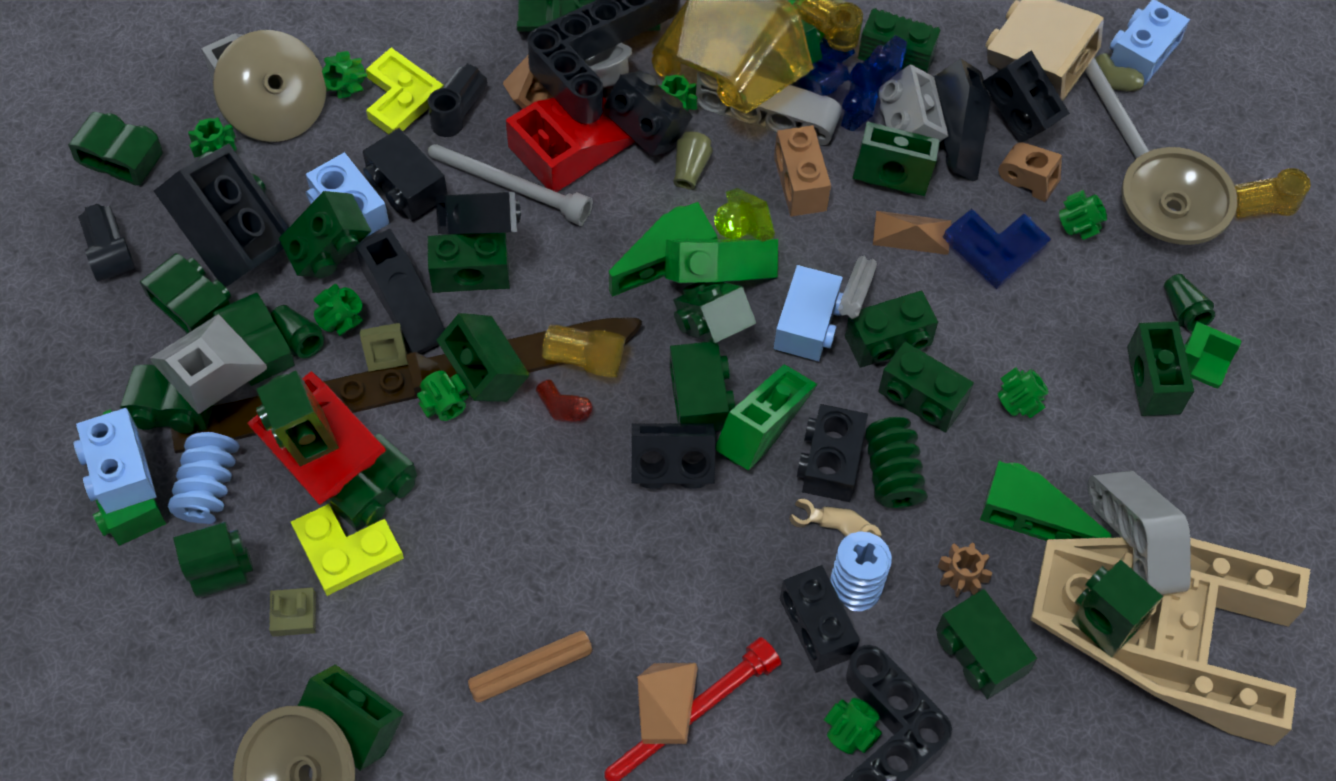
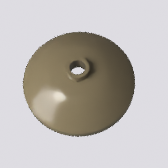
(249, 101)
(1181, 181)
(290, 742)

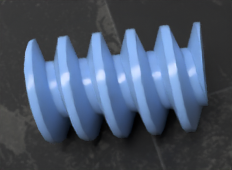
(201, 477)
(860, 570)

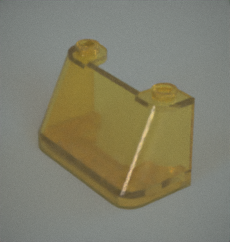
(744, 44)

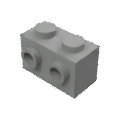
(913, 103)

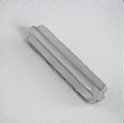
(857, 287)

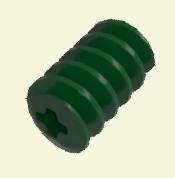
(894, 463)

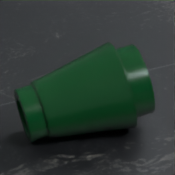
(1188, 302)
(298, 331)

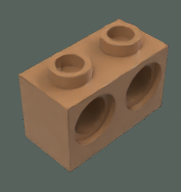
(802, 170)

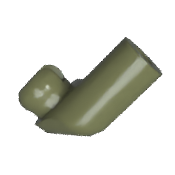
(1120, 77)

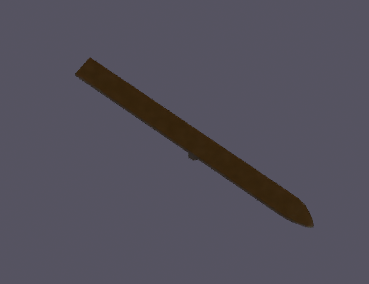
(395, 384)

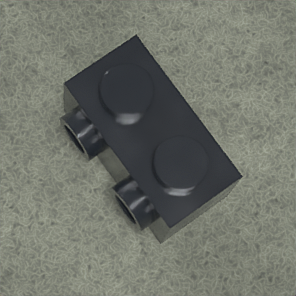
(647, 112)
(403, 174)

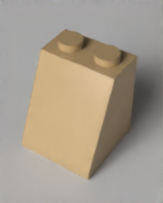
(1057, 34)

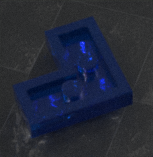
(827, 72)
(868, 78)
(995, 254)

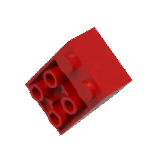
(558, 146)
(328, 474)

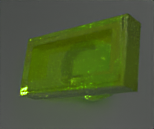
(743, 216)

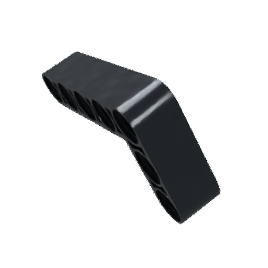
(562, 46)
(902, 723)

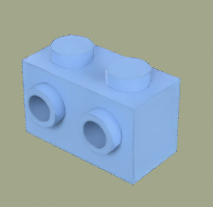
(1149, 39)
(808, 313)
(114, 461)

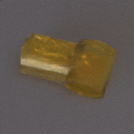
(837, 20)
(1272, 194)
(596, 350)

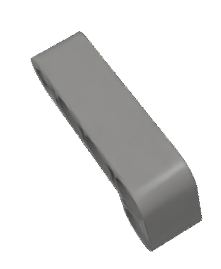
(785, 110)
(1149, 525)

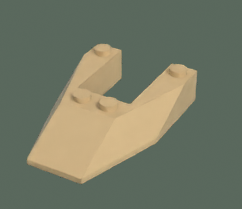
(1174, 643)

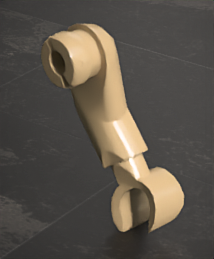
(844, 520)

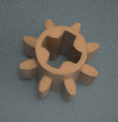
(962, 579)

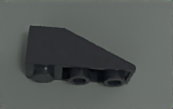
(965, 113)
(477, 213)
(400, 290)

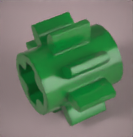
(343, 74)
(681, 89)
(210, 136)
(1083, 215)
(338, 309)
(1023, 392)
(442, 396)
(852, 725)

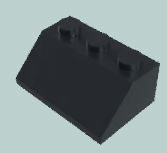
(224, 214)

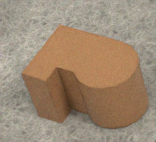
(1032, 169)

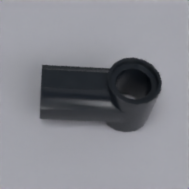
(454, 100)
(106, 248)

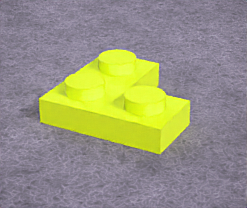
(405, 88)
(340, 558)

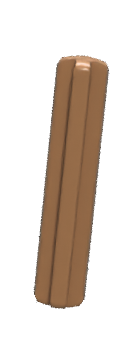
(529, 666)

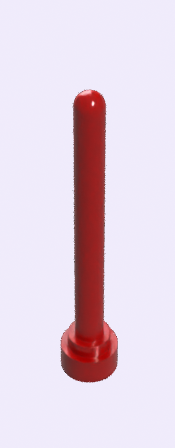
(758, 660)

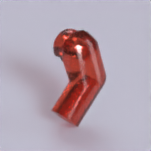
(563, 407)

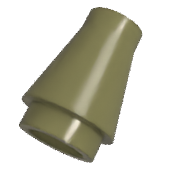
(691, 157)

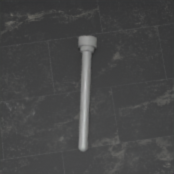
(1116, 109)
(574, 207)

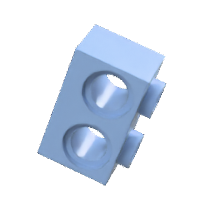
(346, 178)

